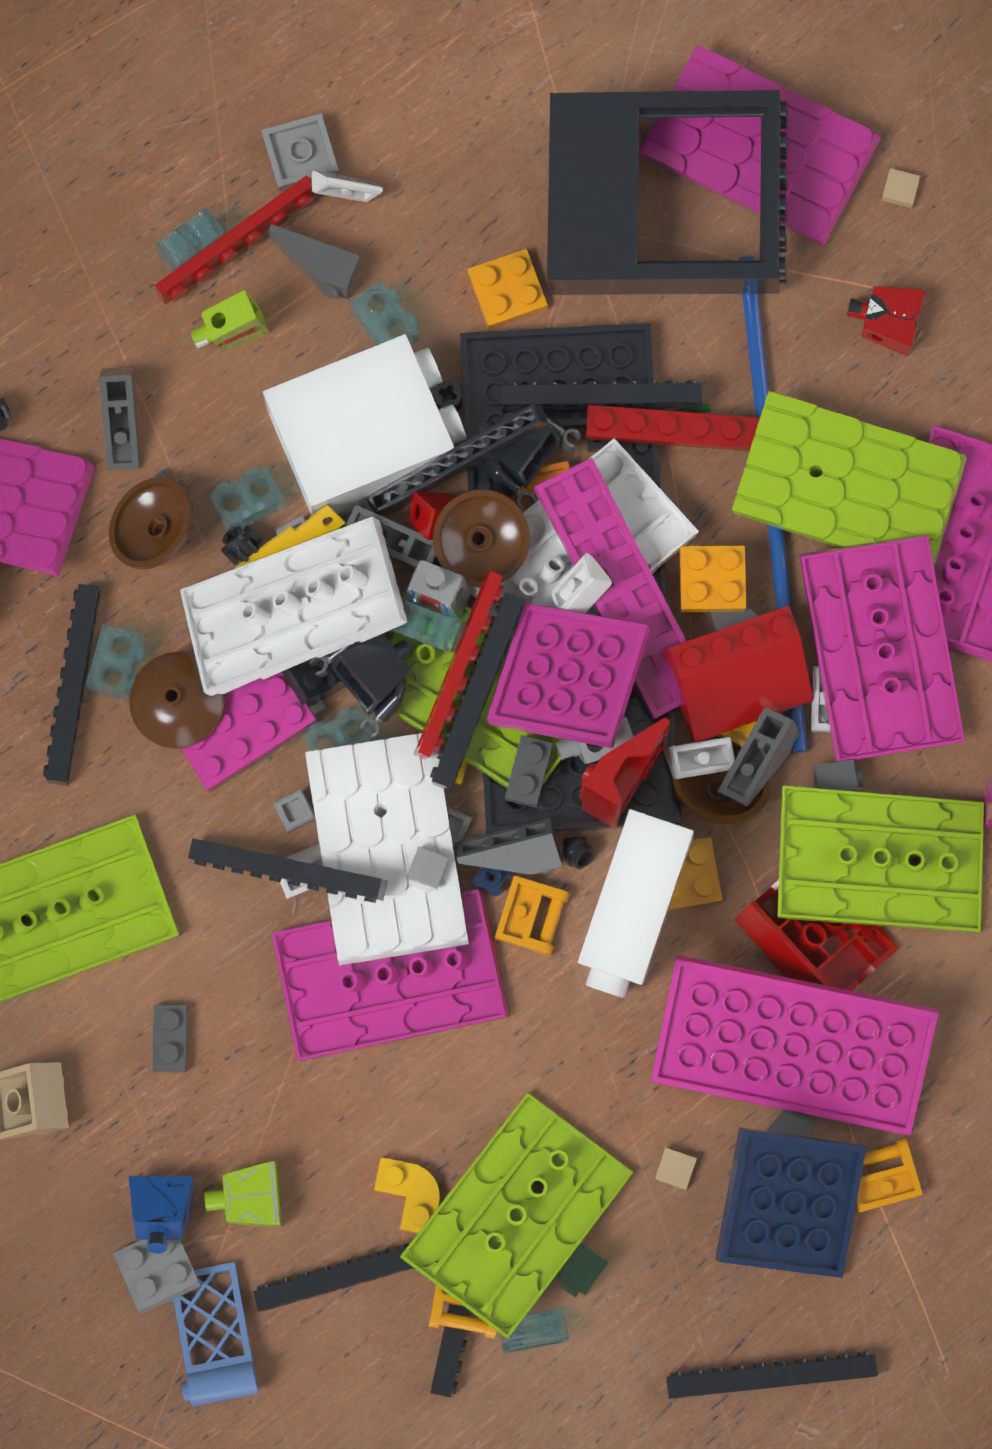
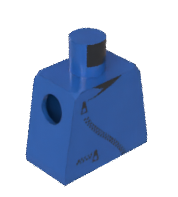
(160, 1208)

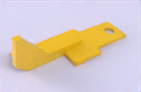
(291, 537)

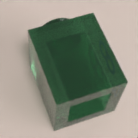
(581, 1271)

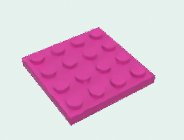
(568, 675)
(253, 725)

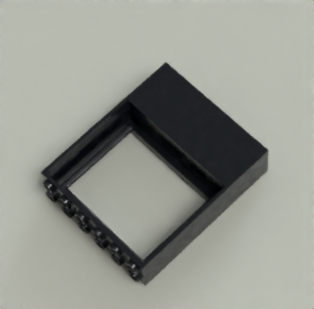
(597, 195)

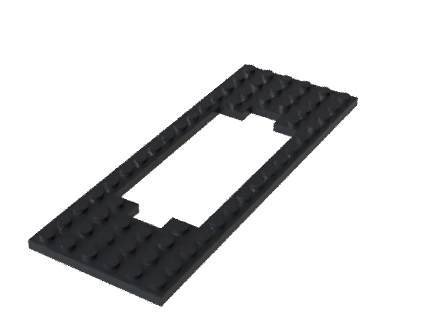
(565, 356)

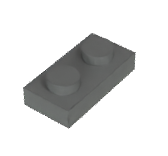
(528, 771)
(170, 1038)

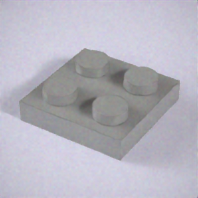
(299, 149)
(156, 1277)

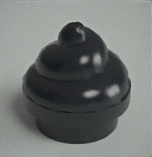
(577, 852)

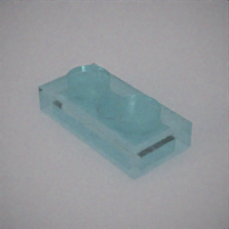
(537, 1331)

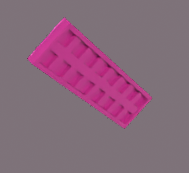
(592, 524)

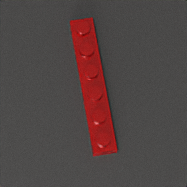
(226, 247)
(670, 428)
(465, 653)

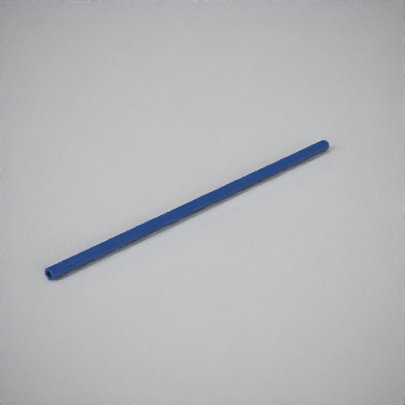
(776, 535)

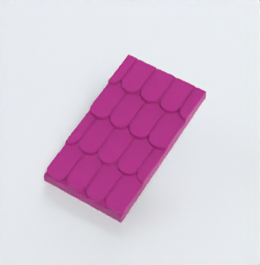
(725, 152)
(39, 504)
(965, 554)
(881, 648)
(387, 998)

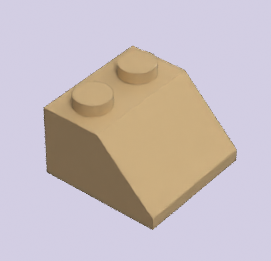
(32, 1100)

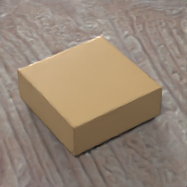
(900, 188)
(675, 1169)

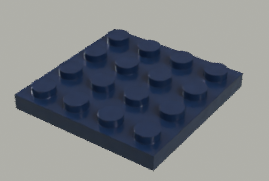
(790, 1203)

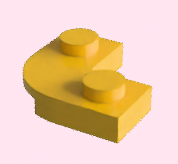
(413, 1183)

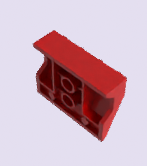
(738, 672)
(618, 773)
(815, 950)

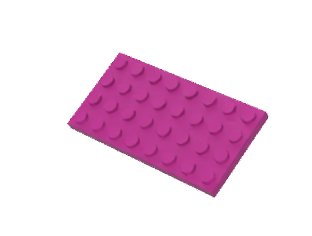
(794, 1045)

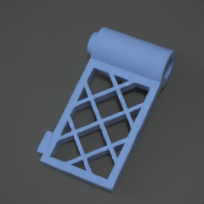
(221, 1378)

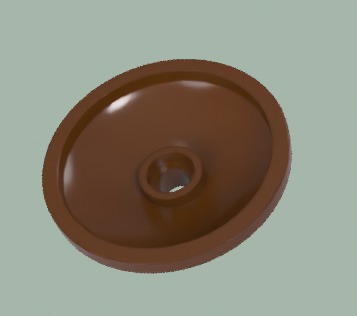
(150, 523)
(503, 531)
(179, 722)
(699, 798)

